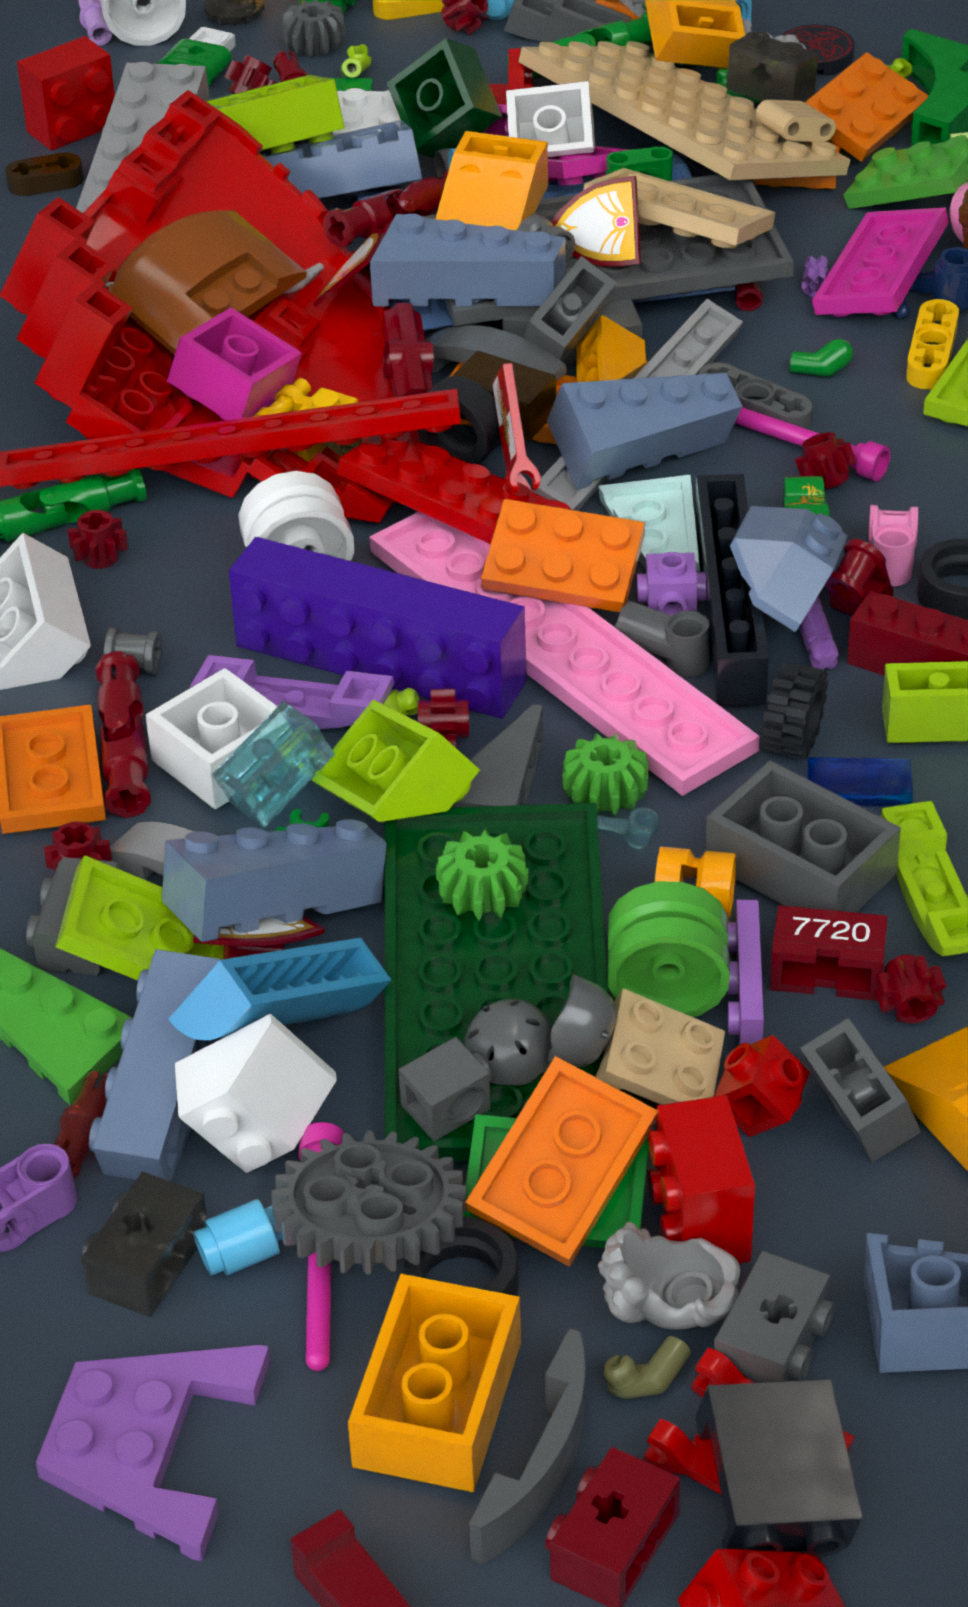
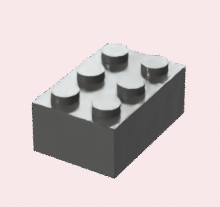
(803, 842)

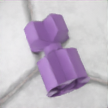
(814, 274)

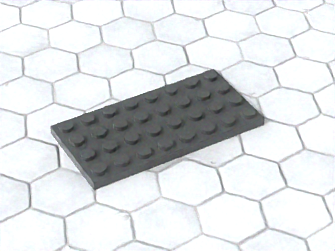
(667, 259)

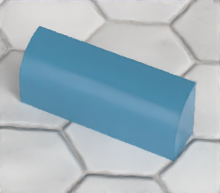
(287, 983)

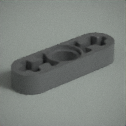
(776, 400)

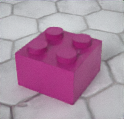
(232, 365)

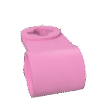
(896, 538)

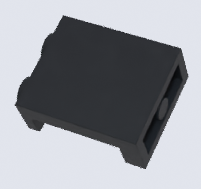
(781, 1466)

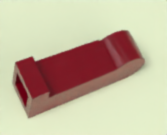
(338, 1568)

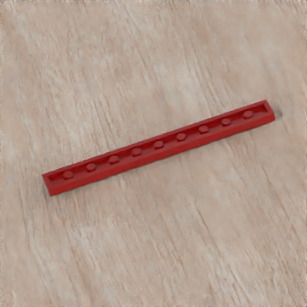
(242, 436)

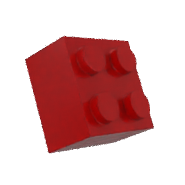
(66, 92)
(702, 1175)

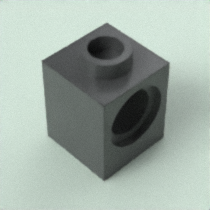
(445, 1088)

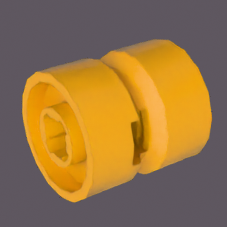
(713, 871)

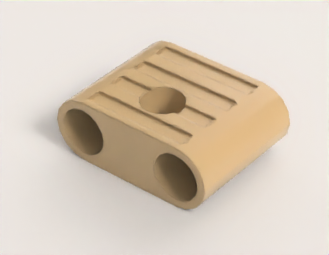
(795, 120)

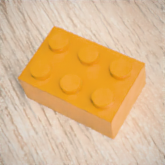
(435, 1383)

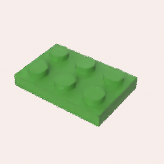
(911, 173)

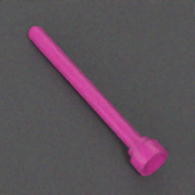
(870, 457)
(318, 1279)

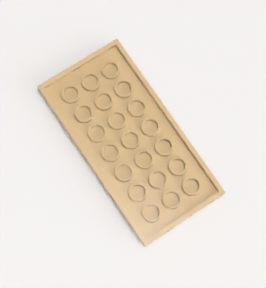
(683, 111)

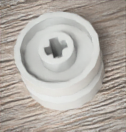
(143, 20)
(298, 512)

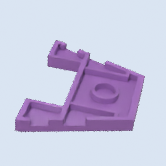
(122, 1427)

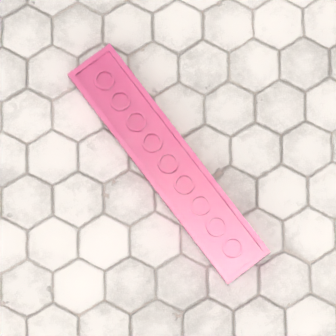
(586, 662)

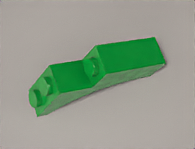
(943, 72)

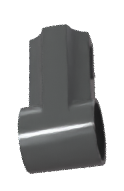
(679, 637)

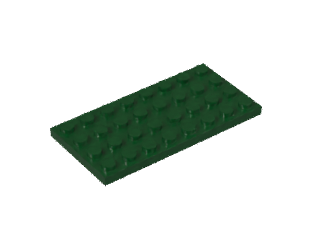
(455, 965)

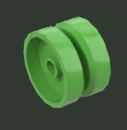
(670, 946)

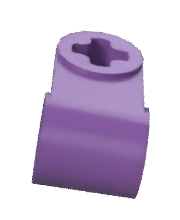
(34, 1193)

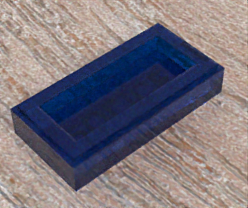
(864, 780)

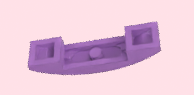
(321, 702)

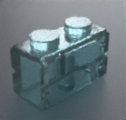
(273, 764)

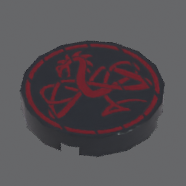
(832, 44)

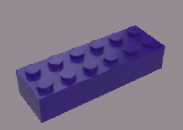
(378, 623)

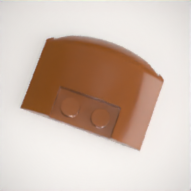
(199, 271)

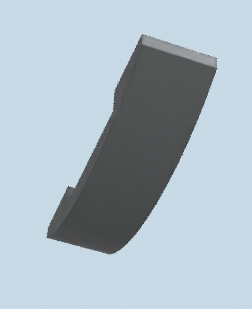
(461, 342)
(514, 1505)

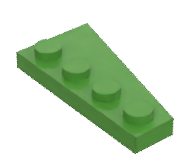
(56, 1026)

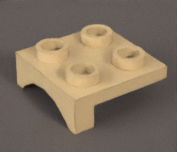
(660, 1052)

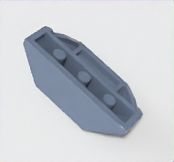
(786, 559)

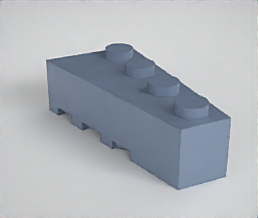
(352, 161)
(465, 263)
(639, 422)
(271, 874)
(141, 1110)
(917, 1305)

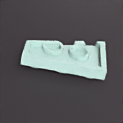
(664, 507)

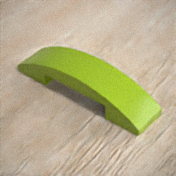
(929, 878)

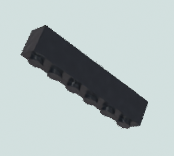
(735, 624)

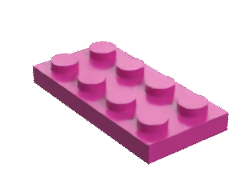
(880, 262)

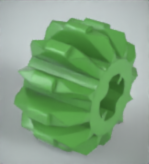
(605, 773)
(482, 874)

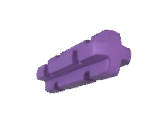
(819, 638)

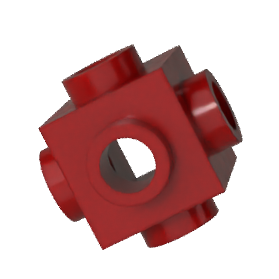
(762, 1084)

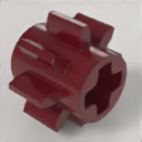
(464, 14)
(248, 75)
(827, 458)
(97, 539)
(445, 715)
(75, 841)
(910, 988)

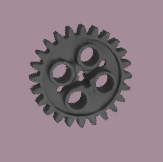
(369, 1202)

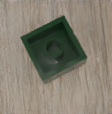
(444, 97)

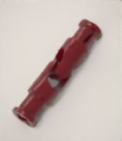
(376, 211)
(124, 739)

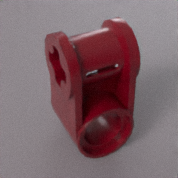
(858, 573)

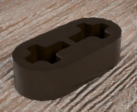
(44, 174)

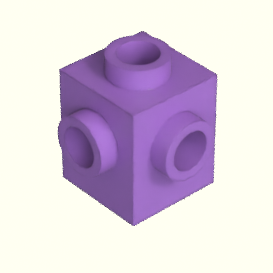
(671, 583)

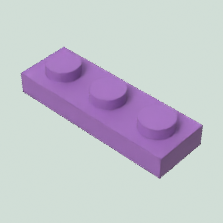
(745, 979)

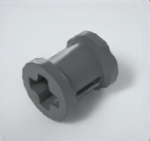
(144, 648)

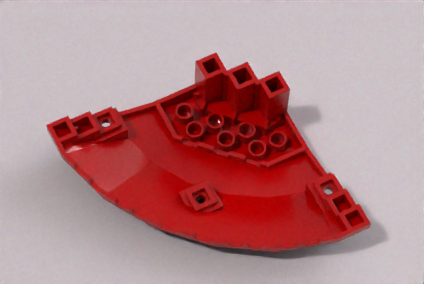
(117, 370)

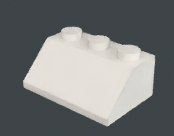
(39, 615)

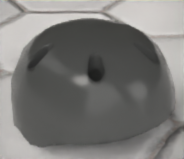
(583, 1024)
(504, 1030)

